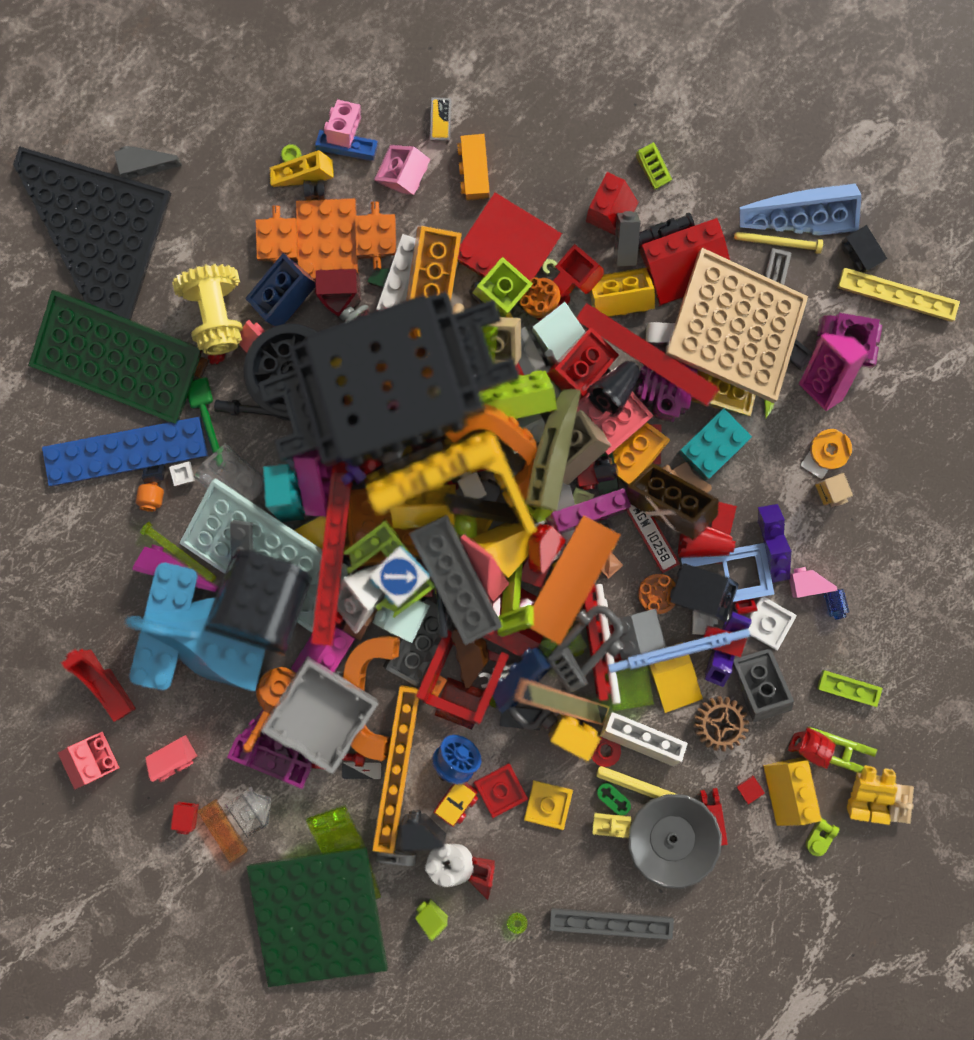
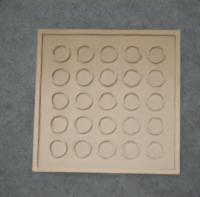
(737, 325)

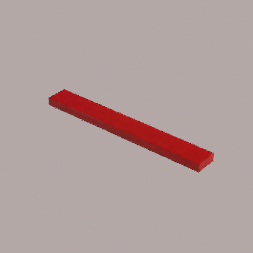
(648, 355)

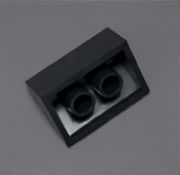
(421, 832)

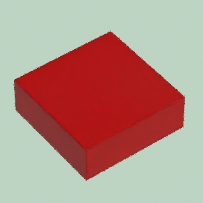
(750, 789)

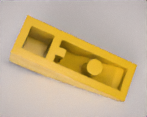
(308, 167)

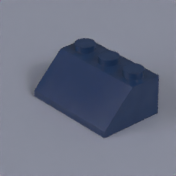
(281, 291)
(531, 668)

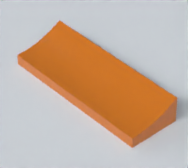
(572, 578)

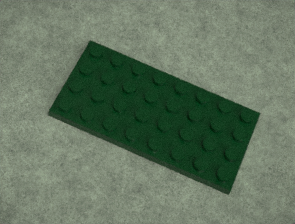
(115, 356)

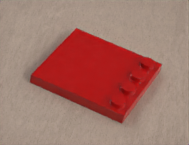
(507, 233)

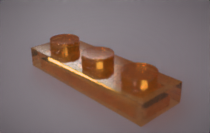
(222, 830)

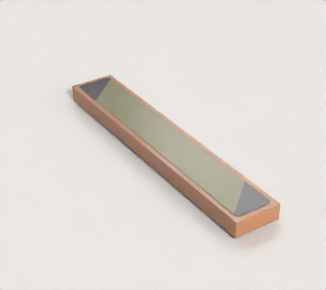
(561, 702)

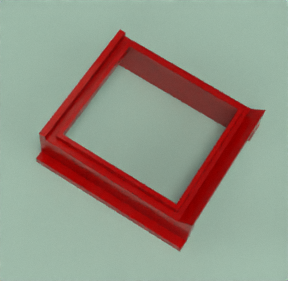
(434, 672)

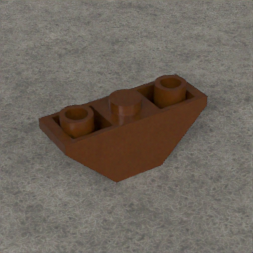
(471, 657)

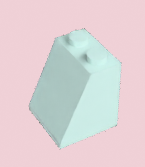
(558, 331)

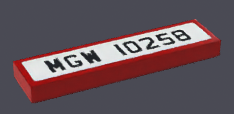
(653, 539)

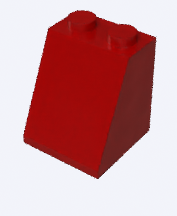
(611, 198)

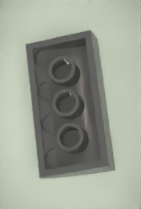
(417, 656)

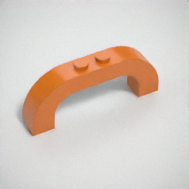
(512, 434)
(386, 647)

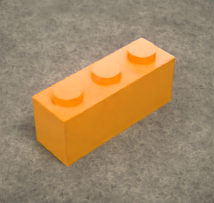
(474, 167)

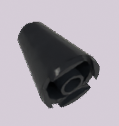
(614, 388)

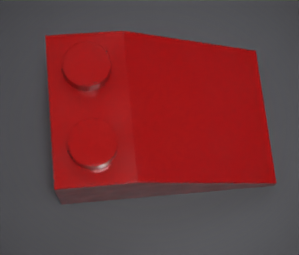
(583, 363)

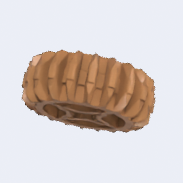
(723, 714)

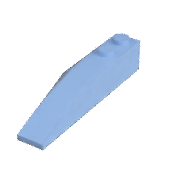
(812, 211)

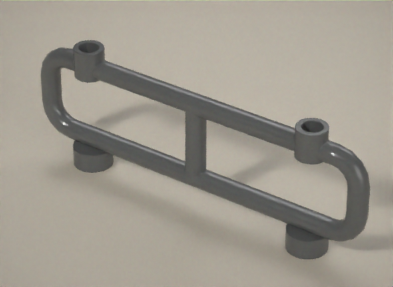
(611, 646)

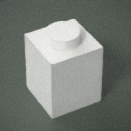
(471, 485)

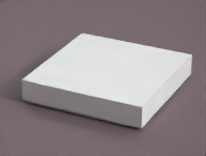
(770, 623)

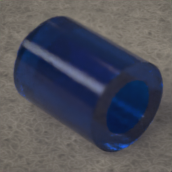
(837, 604)

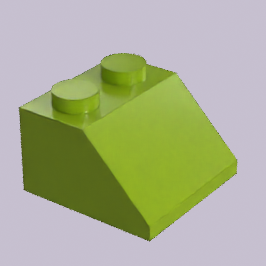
(504, 286)

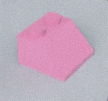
(402, 169)

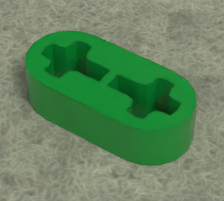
(616, 795)

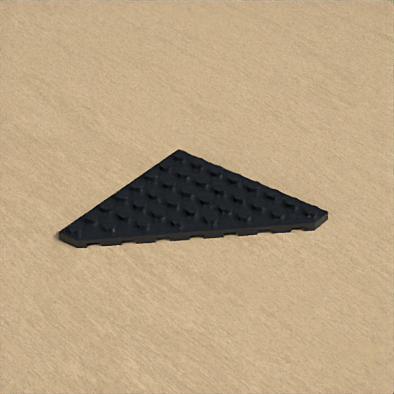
(98, 224)

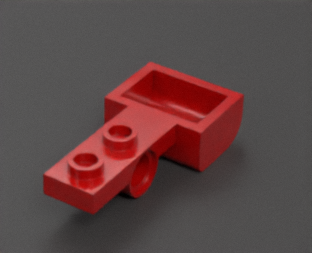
(576, 270)

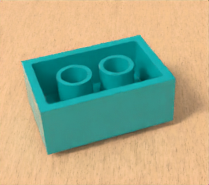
(714, 444)
(283, 493)

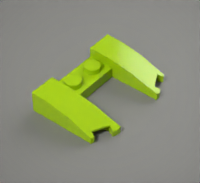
(386, 540)

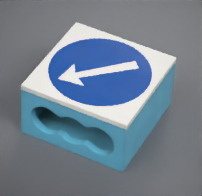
(399, 576)

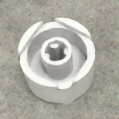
(460, 863)

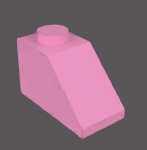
(808, 583)

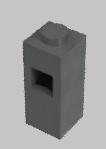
(626, 239)

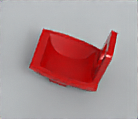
(814, 747)

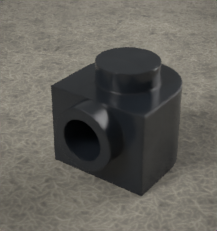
(605, 469)

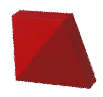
(745, 606)

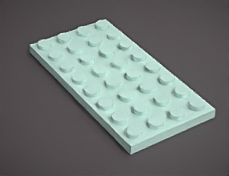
(210, 539)

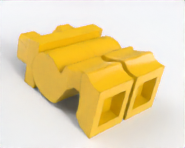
(874, 790)

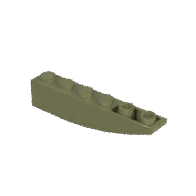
(553, 453)

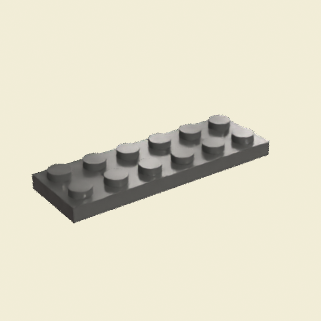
(456, 579)

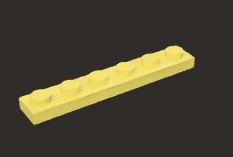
(898, 294)

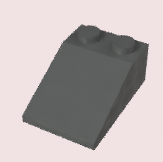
(763, 685)

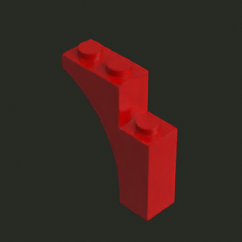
(100, 682)

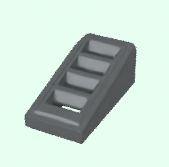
(557, 667)

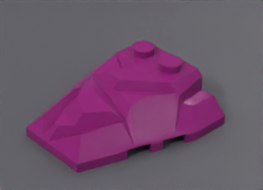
(271, 757)

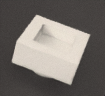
(182, 474)

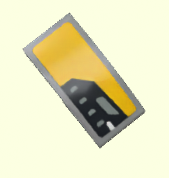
(440, 118)

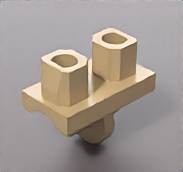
(903, 804)

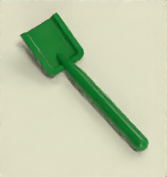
(199, 396)

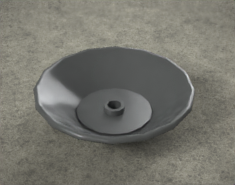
(685, 859)

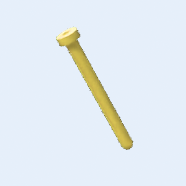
(817, 246)

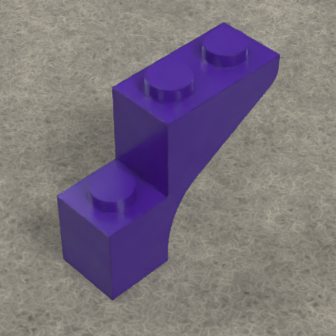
(777, 548)

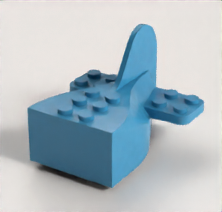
(176, 631)

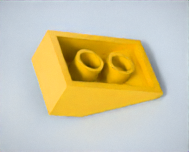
(729, 396)
(675, 682)

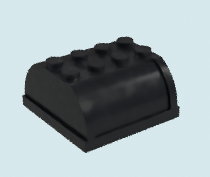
(259, 601)

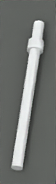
(605, 635)

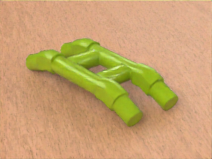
(849, 747)

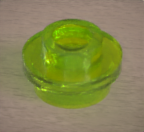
(517, 917)

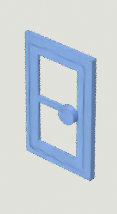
(756, 550)

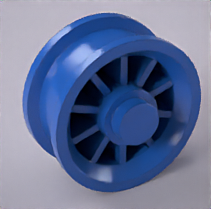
(456, 759)

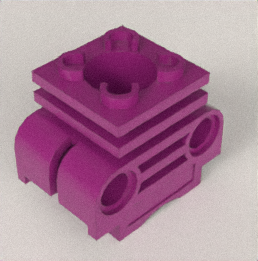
(864, 330)
(663, 392)

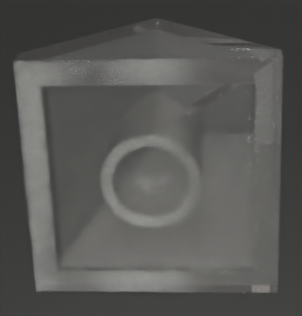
(250, 811)

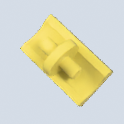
(611, 825)

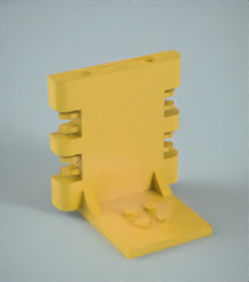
(471, 452)

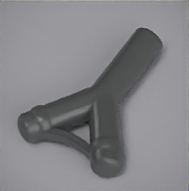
(551, 360)

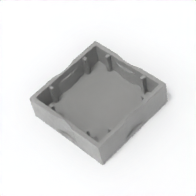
(319, 714)

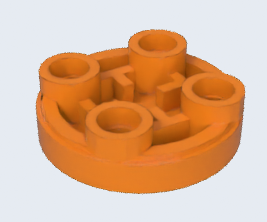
(540, 297)
(655, 593)

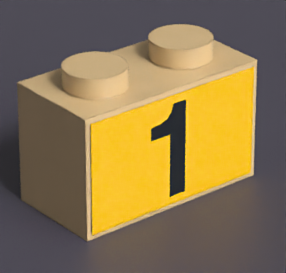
(834, 490)

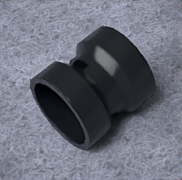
(309, 190)

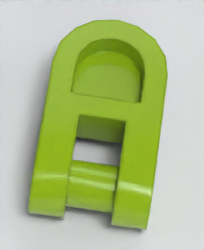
(817, 844)

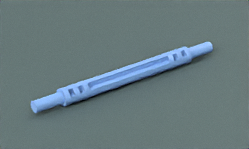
(679, 650)

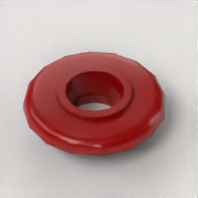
(612, 758)

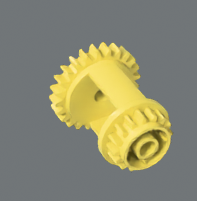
(207, 287)

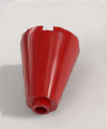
(707, 544)

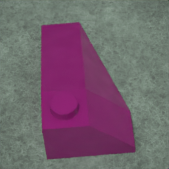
(154, 555)

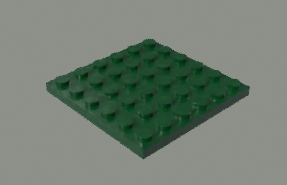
(317, 917)

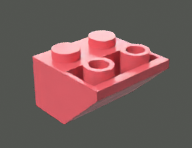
(173, 756)
(88, 760)

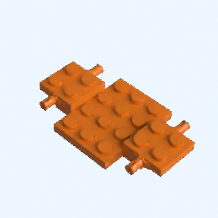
(327, 235)

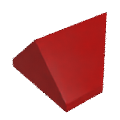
(482, 875)

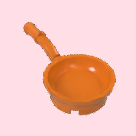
(268, 692)

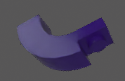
(720, 663)

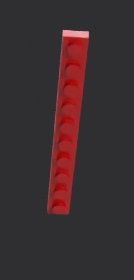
(332, 558)

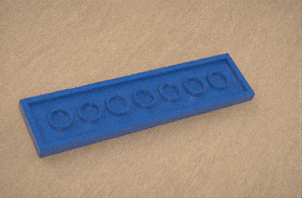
(124, 451)

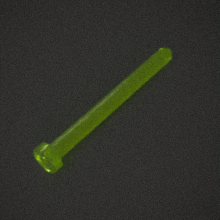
(147, 529)

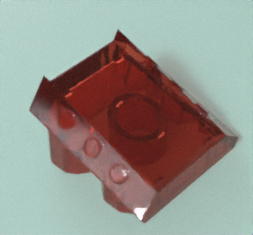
(465, 697)

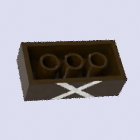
(673, 501)

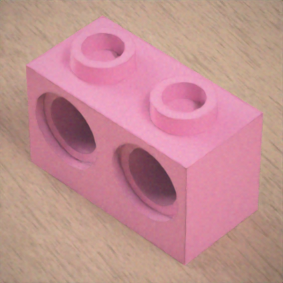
(342, 123)

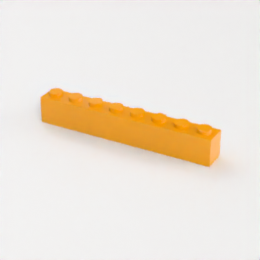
(396, 770)

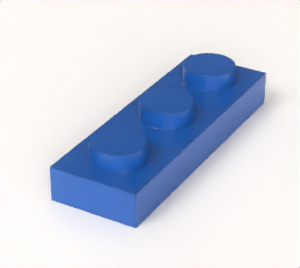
(360, 147)

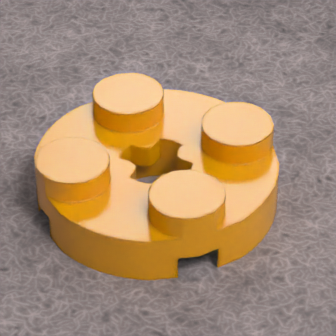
(840, 455)

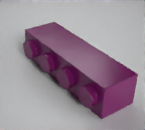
(595, 509)

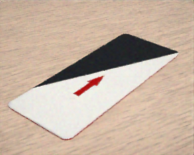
(369, 771)

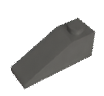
(137, 162)

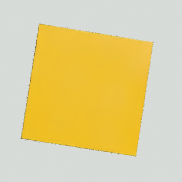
(548, 805)

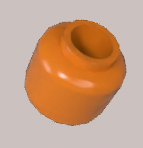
(149, 496)

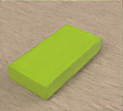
(516, 620)

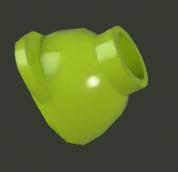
(466, 525)

